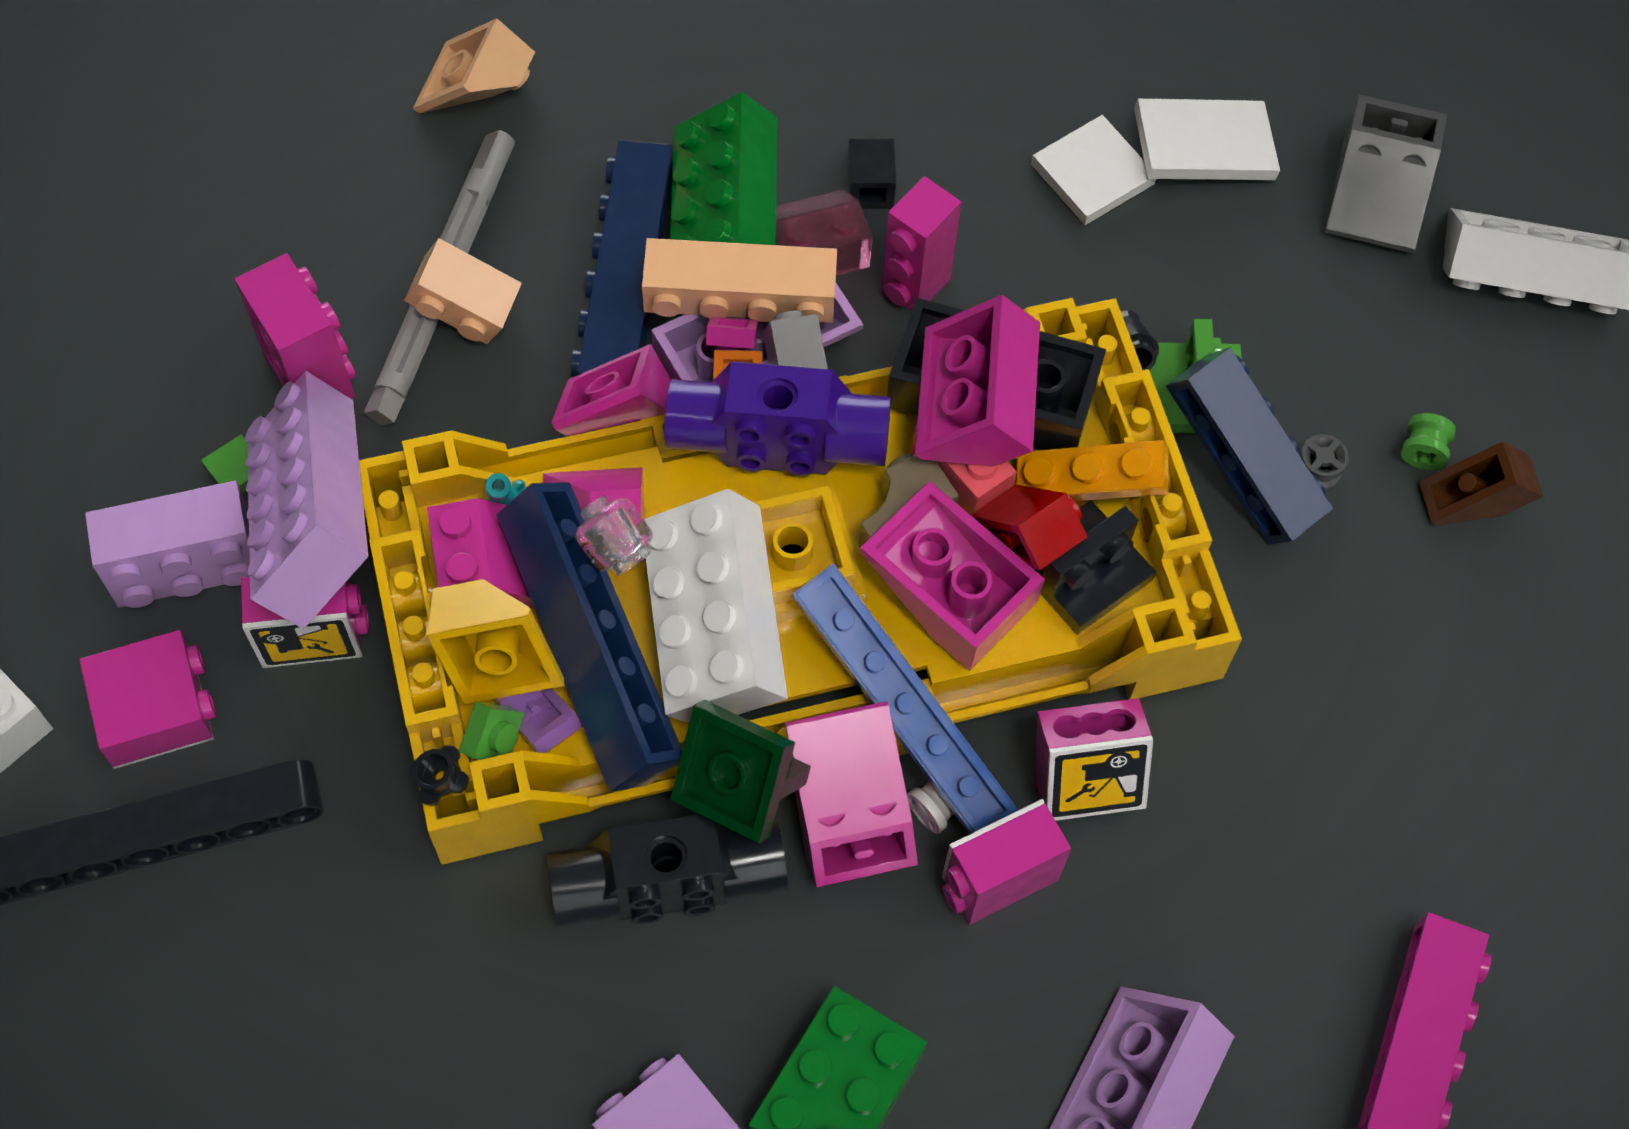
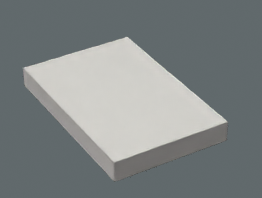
(1206, 139)

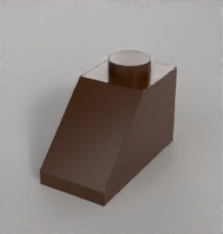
(1481, 486)

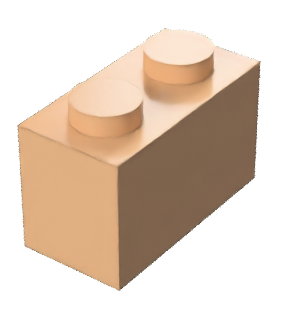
(462, 292)

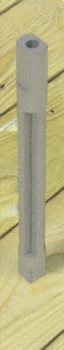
(460, 232)

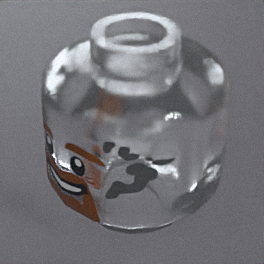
(614, 535)

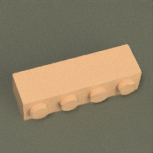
(737, 279)

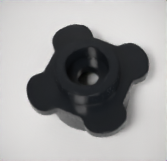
(429, 765)

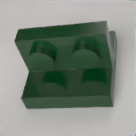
(735, 771)

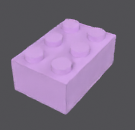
(171, 544)

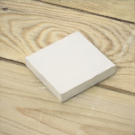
(1092, 169)

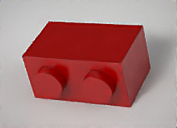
(1034, 523)

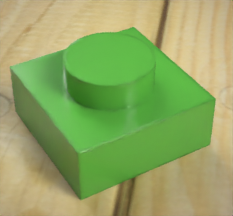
(491, 730)

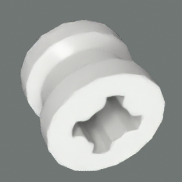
(929, 808)

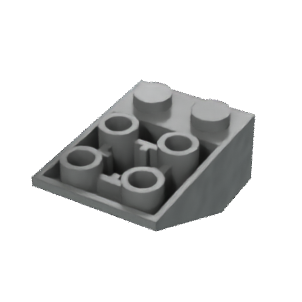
(1385, 173)

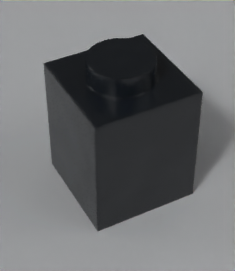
(872, 172)

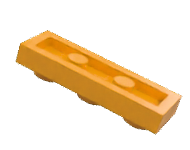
(1098, 470)

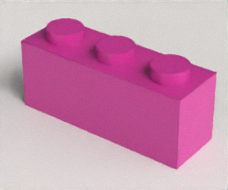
(920, 244)

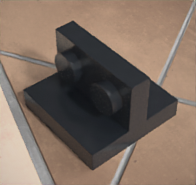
(1098, 570)

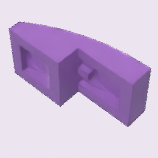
(545, 720)

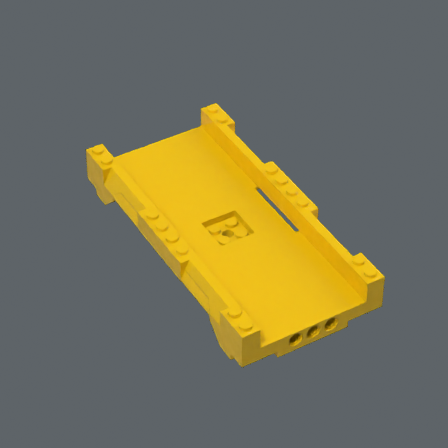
(1152, 643)

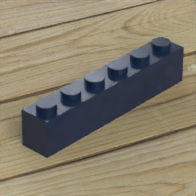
(631, 214)
(590, 638)

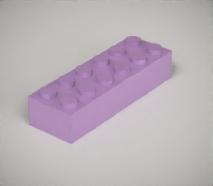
(304, 500)

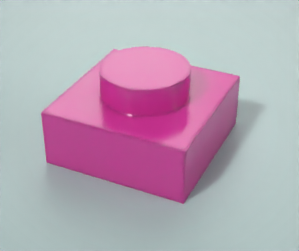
(732, 333)

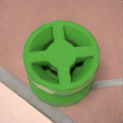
(1428, 441)

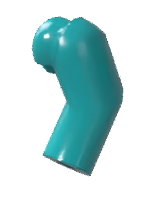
(500, 490)

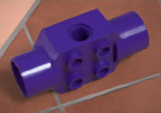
(778, 419)

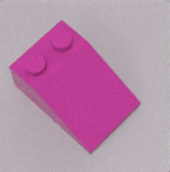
(953, 574)

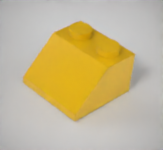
(489, 643)

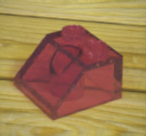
(827, 222)

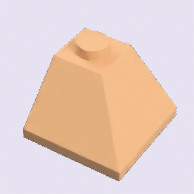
(476, 67)

